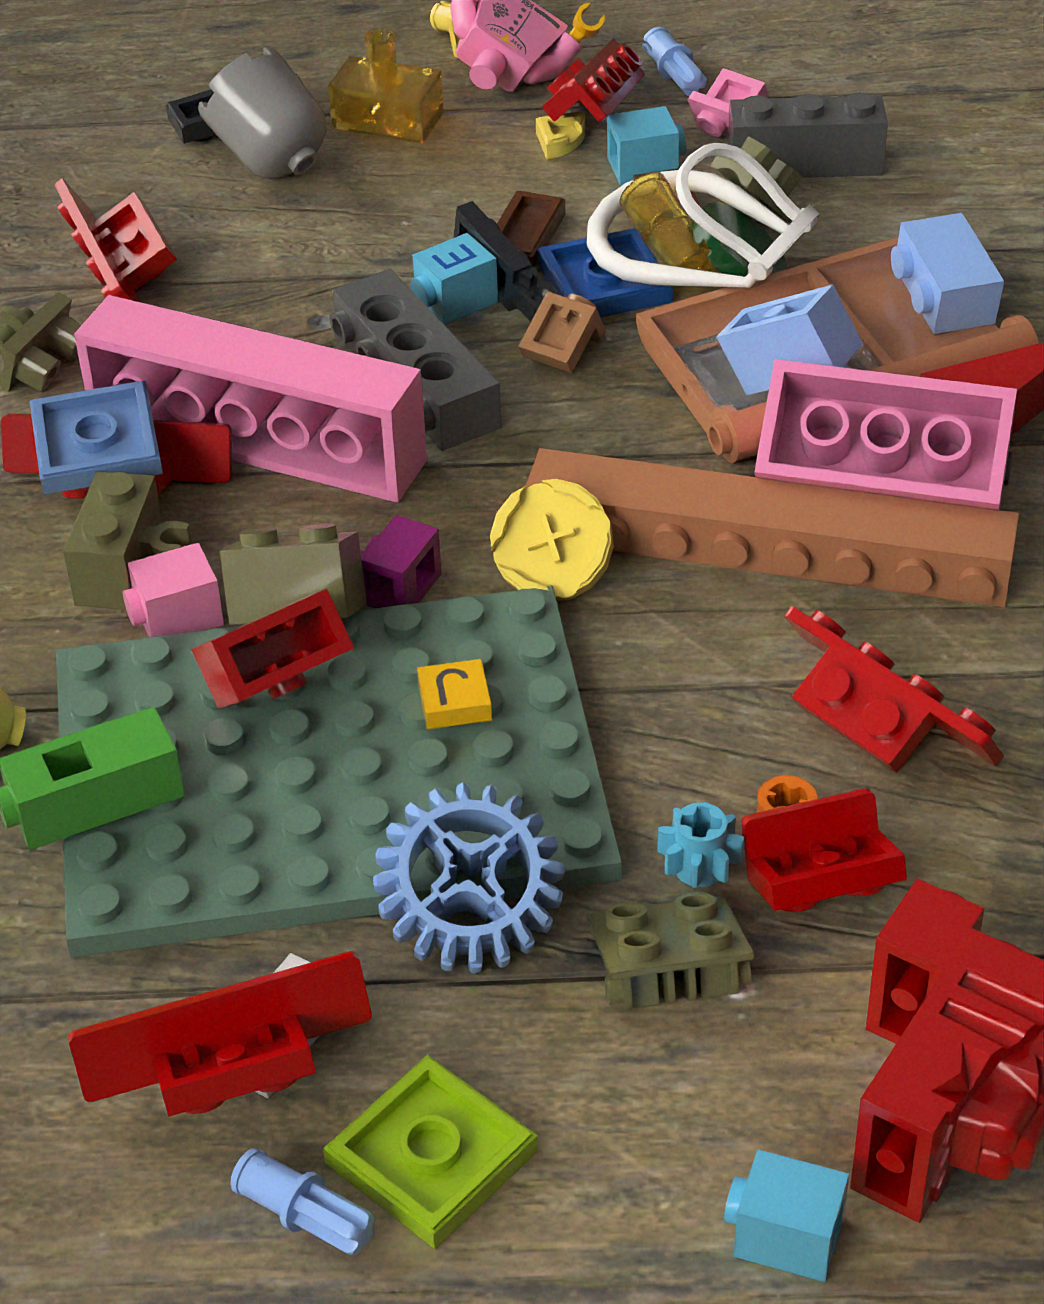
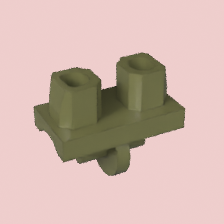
(782, 173)
(29, 338)

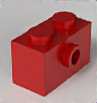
(273, 650)

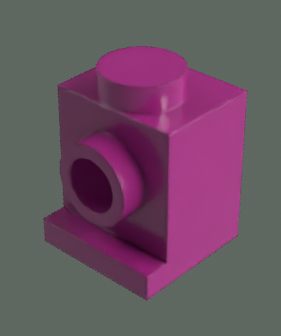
(401, 563)

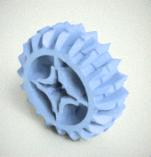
(436, 831)

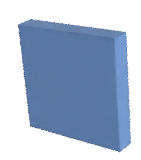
(92, 433)

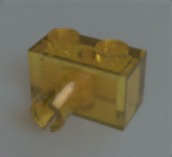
(385, 96)

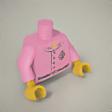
(515, 41)

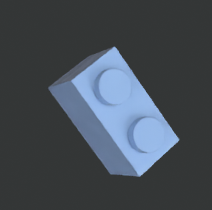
(947, 273)
(795, 328)

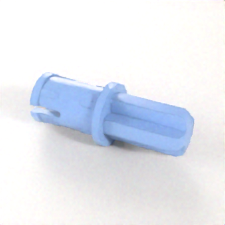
(674, 60)
(302, 1201)

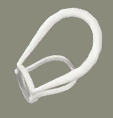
(689, 180)

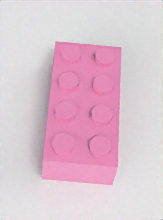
(886, 433)

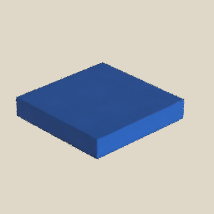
(576, 272)

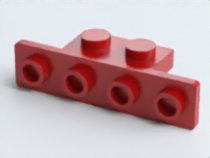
(598, 83)
(121, 245)
(185, 449)
(874, 706)
(223, 1039)

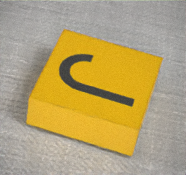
(454, 694)

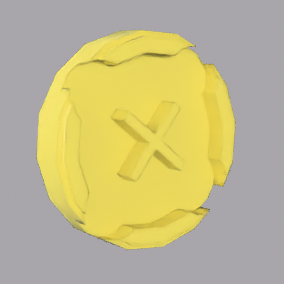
(552, 538)

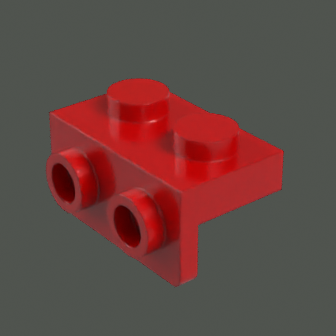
(819, 851)

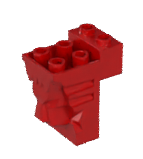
(965, 1056)

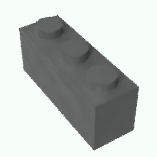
(816, 133)

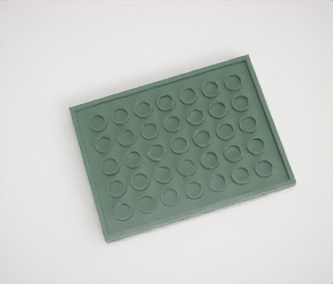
(302, 785)

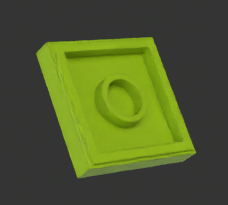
(431, 1151)

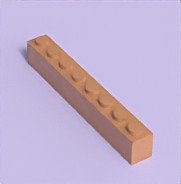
(796, 527)

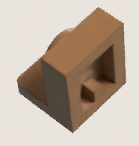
(561, 331)

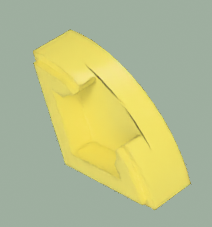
(562, 135)

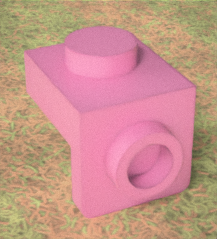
(712, 109)

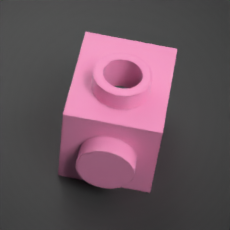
(173, 593)

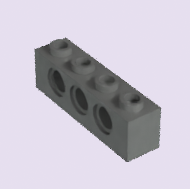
(390, 323)

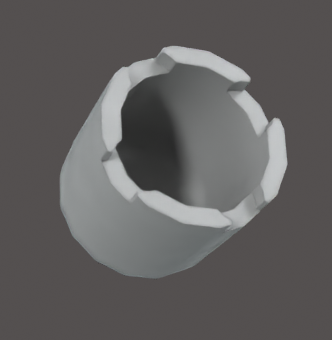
(265, 115)

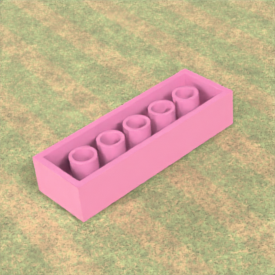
(286, 399)

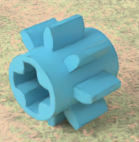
(700, 844)

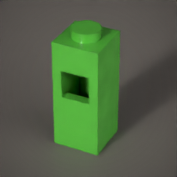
(89, 778)

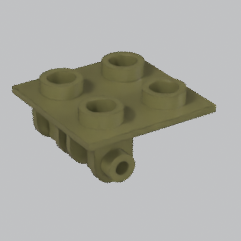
(670, 937)

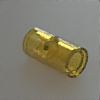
(663, 222)

